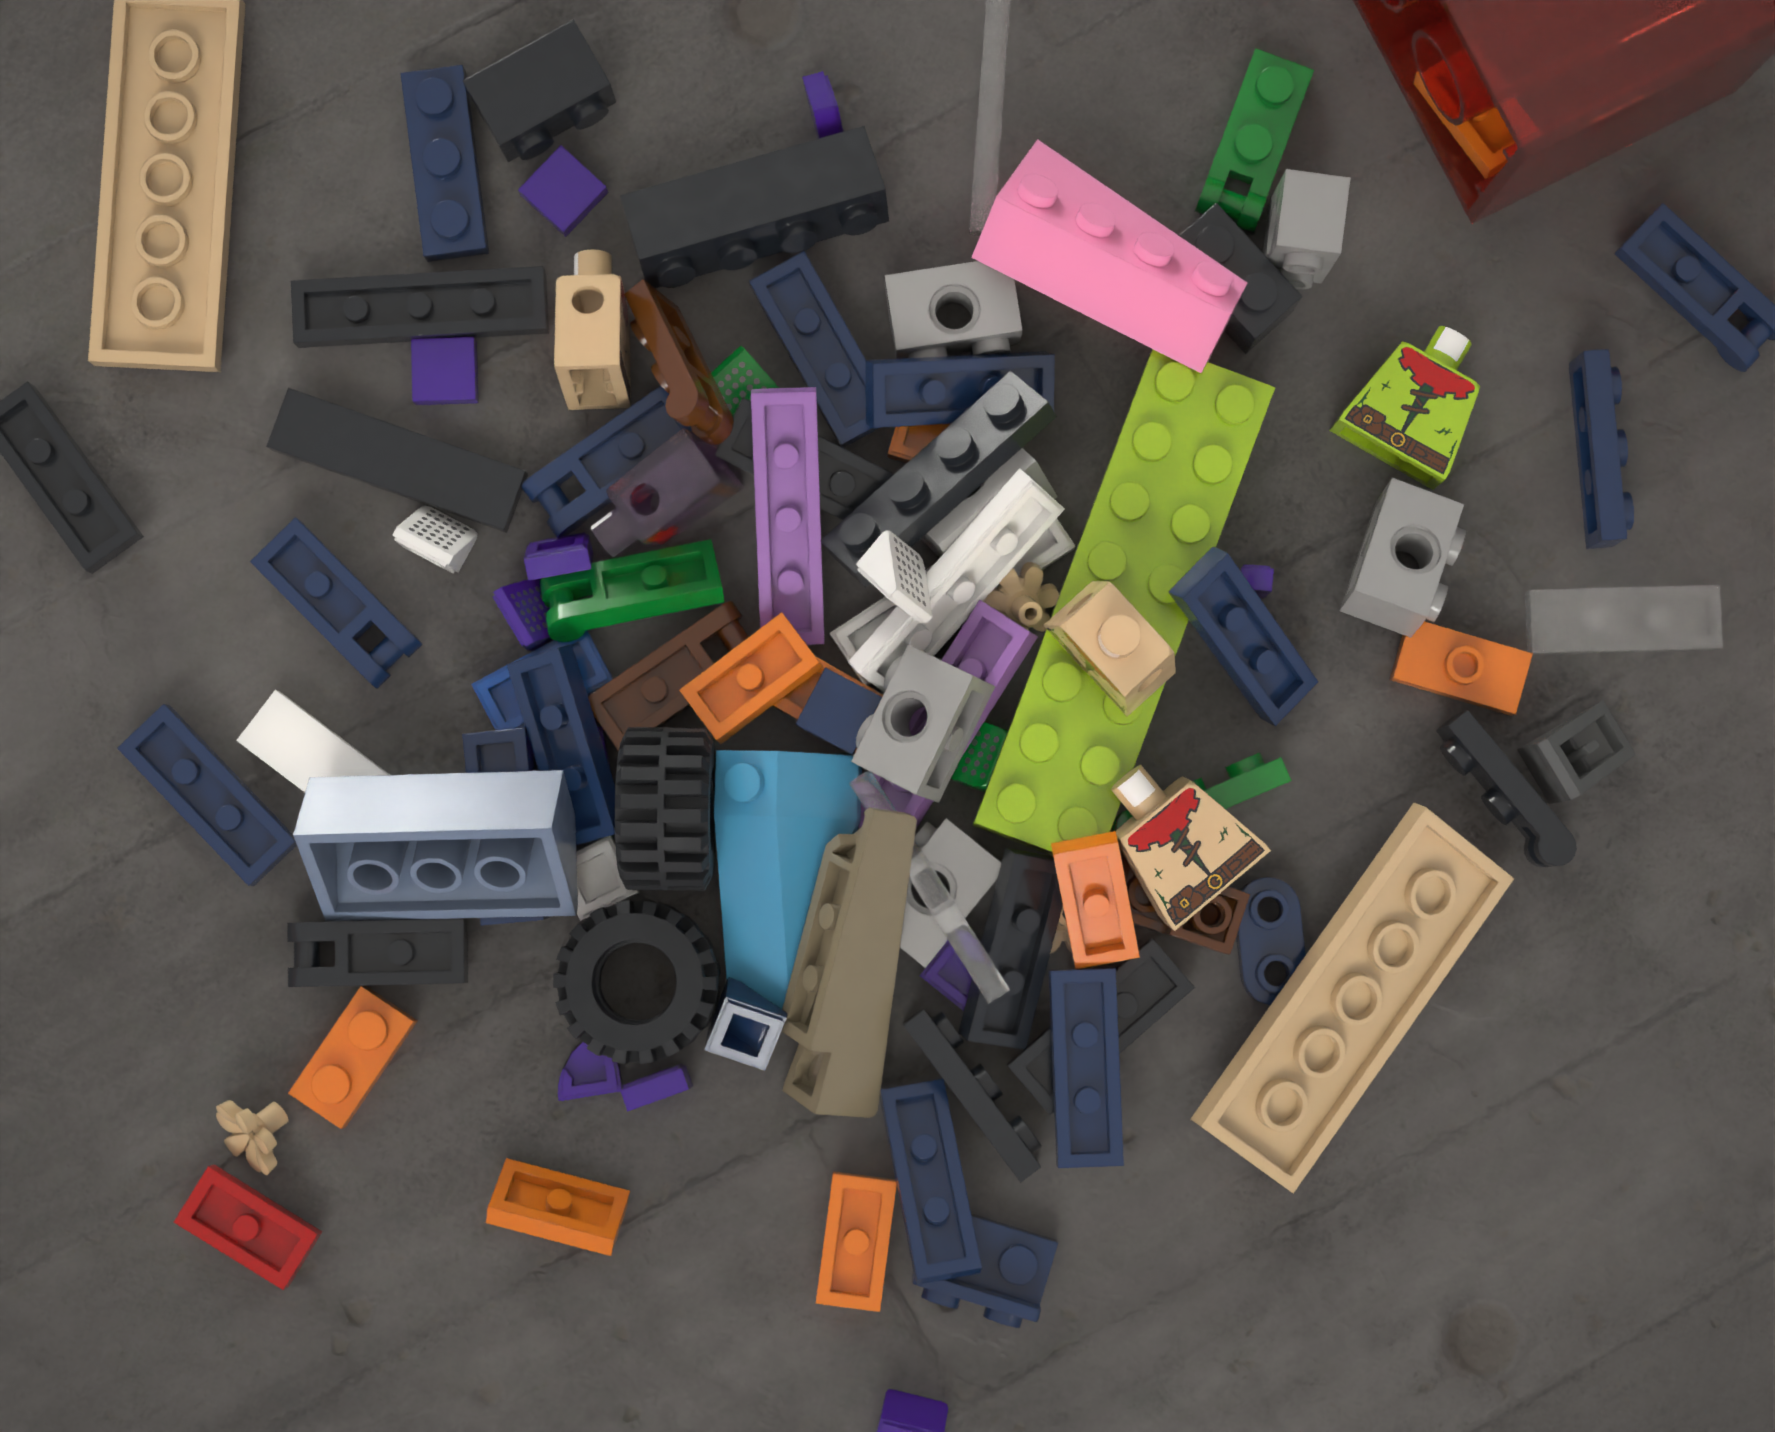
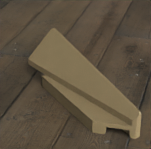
(848, 967)

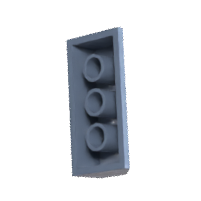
(440, 845)

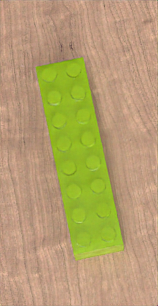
(1146, 529)

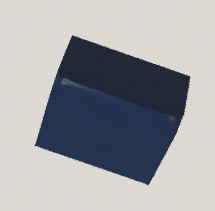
(744, 1026)

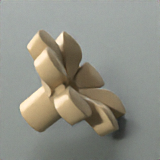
(1024, 597)
(252, 1132)

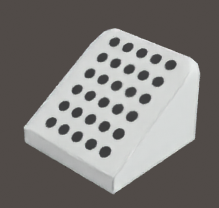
(436, 538)
(898, 575)

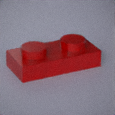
(248, 1227)

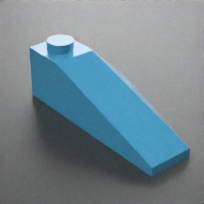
(770, 840)

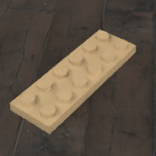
(167, 184)
(1353, 997)

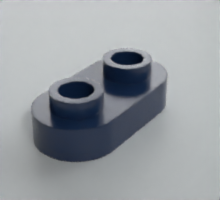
(1271, 941)

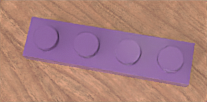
(788, 508)
(987, 648)

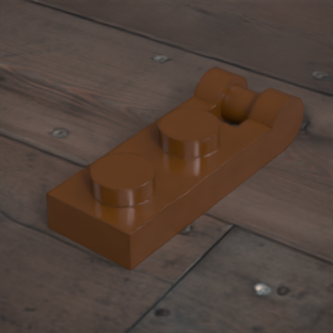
(679, 365)
(650, 688)

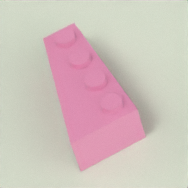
(1107, 259)

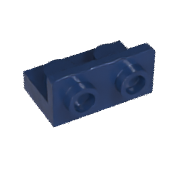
(1011, 1274)

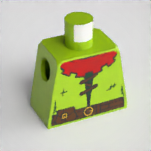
(1414, 408)

